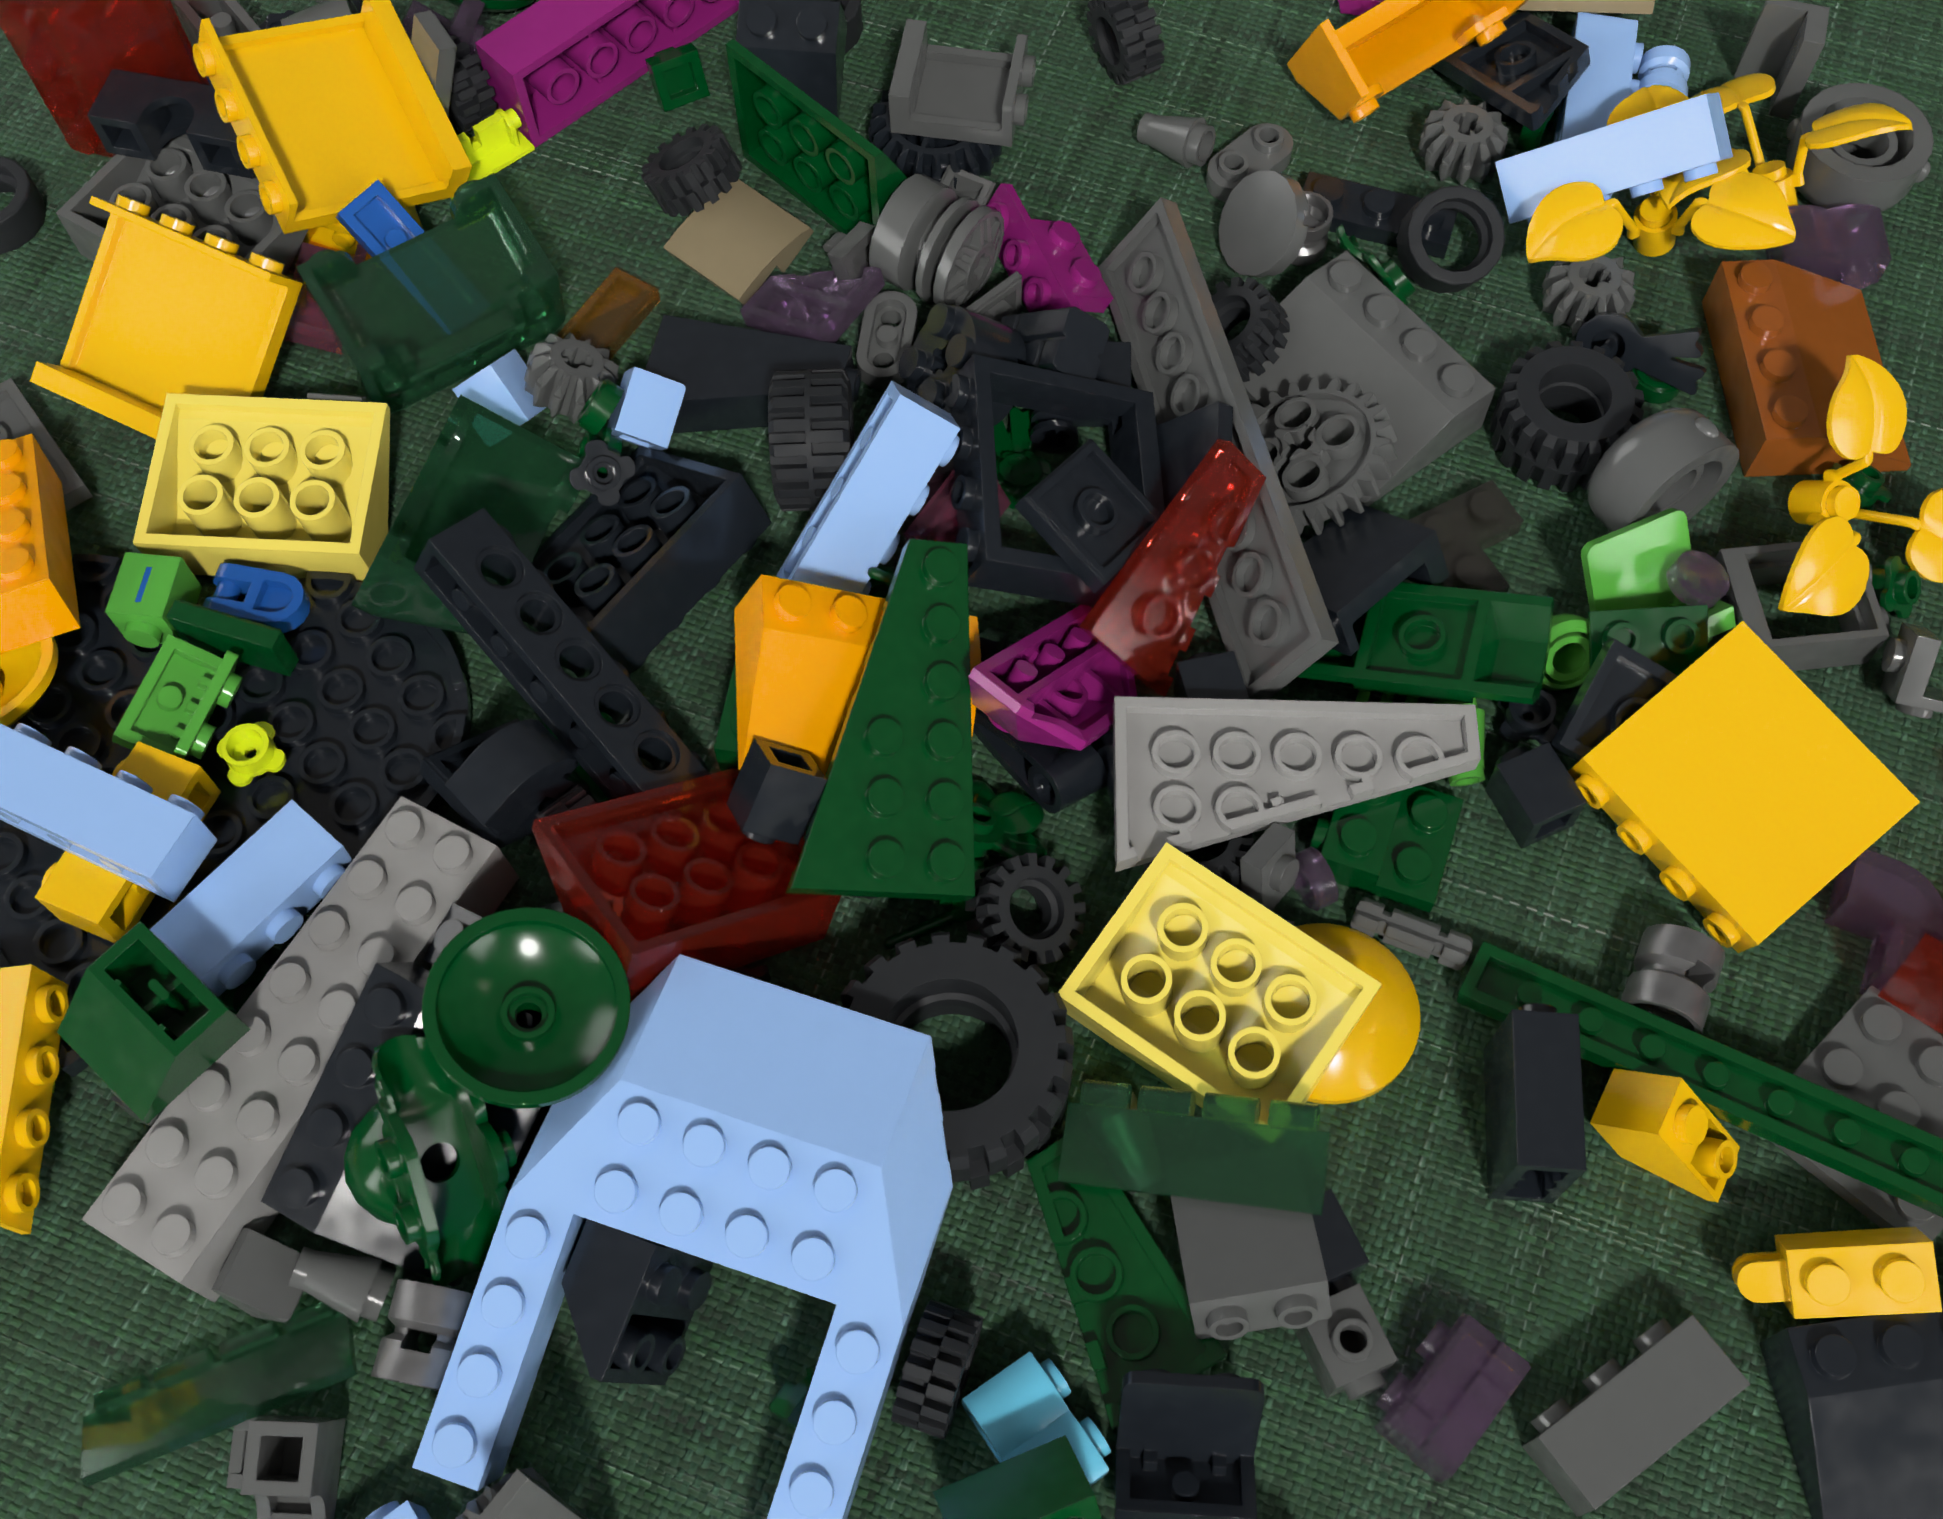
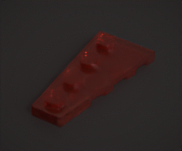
(1160, 588)

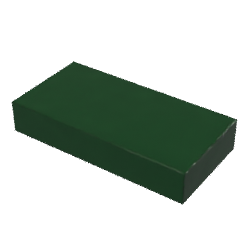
(219, 632)

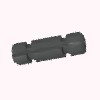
(1412, 933)

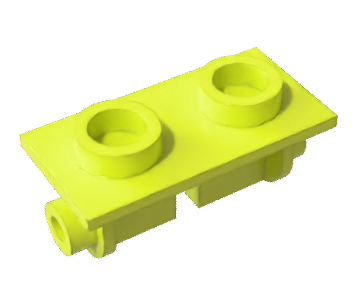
(495, 144)

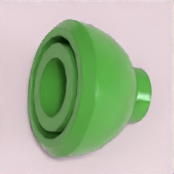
(1568, 653)

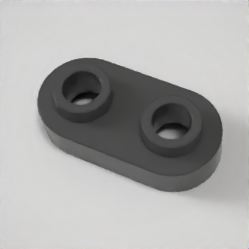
(1259, 148)
(882, 343)

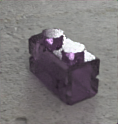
(1450, 1395)

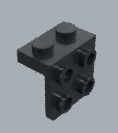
(1186, 1446)

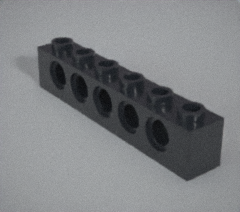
(532, 661)

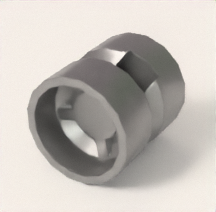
(1675, 974)
(417, 1310)

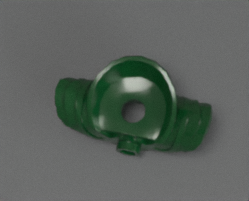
(383, 1170)

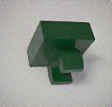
(677, 76)

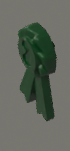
(1016, 464)

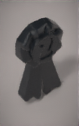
(1648, 352)

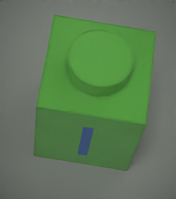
(145, 594)

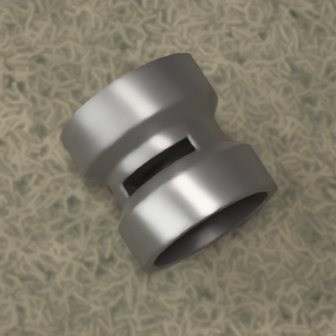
(1319, 222)

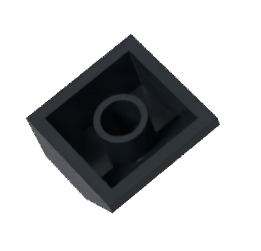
(799, 42)

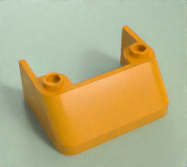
(1389, 47)

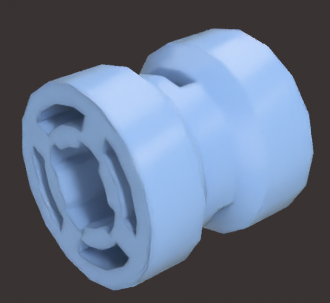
(1666, 67)

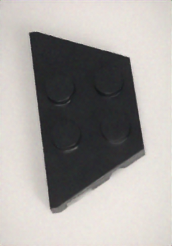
(1522, 69)

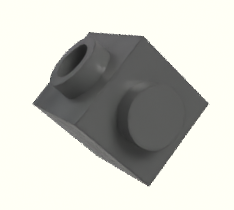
(1349, 1347)

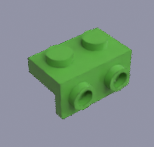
(179, 699)

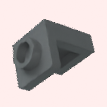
(1907, 670)
(1270, 866)

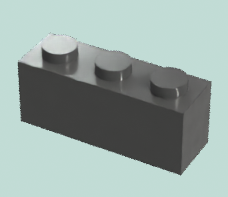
(1633, 1413)

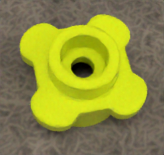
(243, 740)

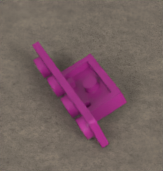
(1049, 258)

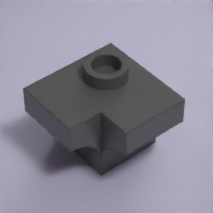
(288, 1465)

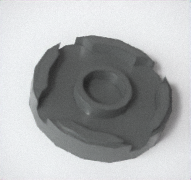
(1263, 224)

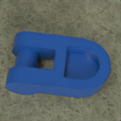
(270, 599)

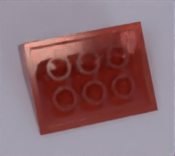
(77, 43)
(678, 878)

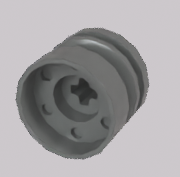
(936, 242)

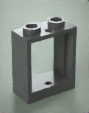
(1862, 627)

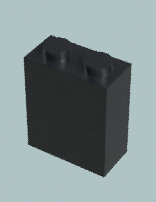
(1534, 1105)

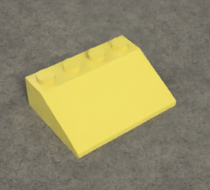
(268, 484)
(1216, 989)

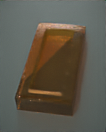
(613, 311)

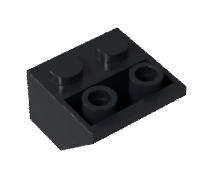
(632, 1303)

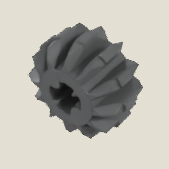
(1463, 141)
(1585, 289)
(565, 374)

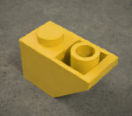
(1666, 1131)

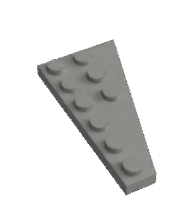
(1235, 766)

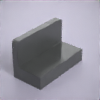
(1785, 47)

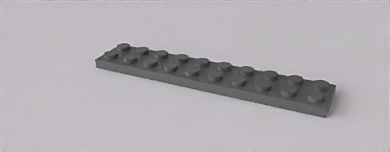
(1266, 588)

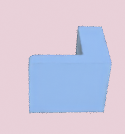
(501, 389)
(647, 409)

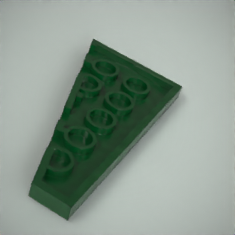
(901, 770)

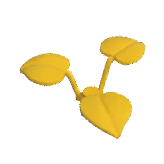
(1827, 131)
(1580, 226)
(1829, 568)

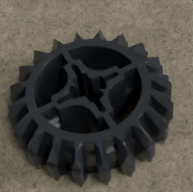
(928, 154)

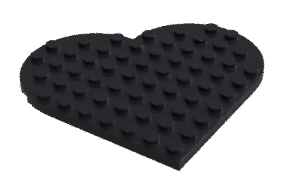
(348, 718)

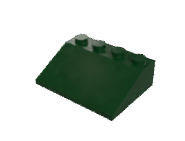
(808, 146)

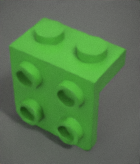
(1632, 564)

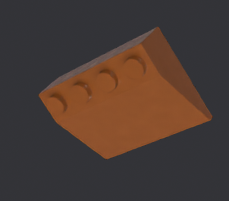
(1779, 358)

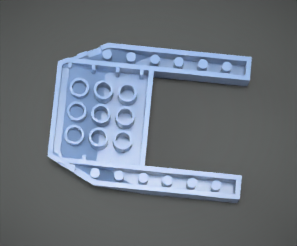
(745, 1138)

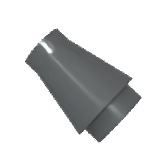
(1178, 137)
(344, 1282)

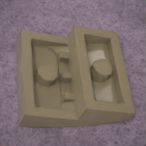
(738, 241)

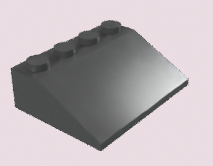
(182, 189)
(1364, 334)

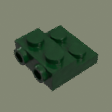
(1392, 844)

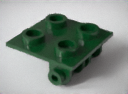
(1665, 635)

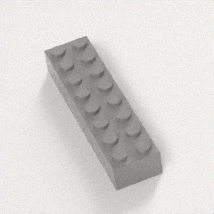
(222, 1138)

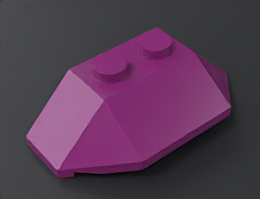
(1052, 685)

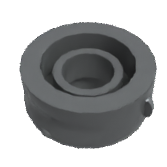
(1867, 170)
(1659, 465)

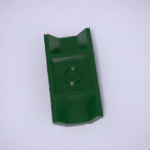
(1447, 645)

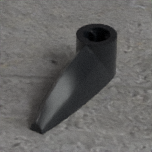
(1047, 773)

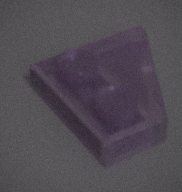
(811, 304)

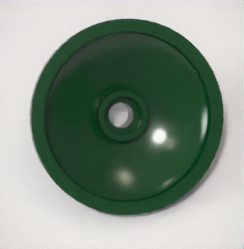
(516, 965)

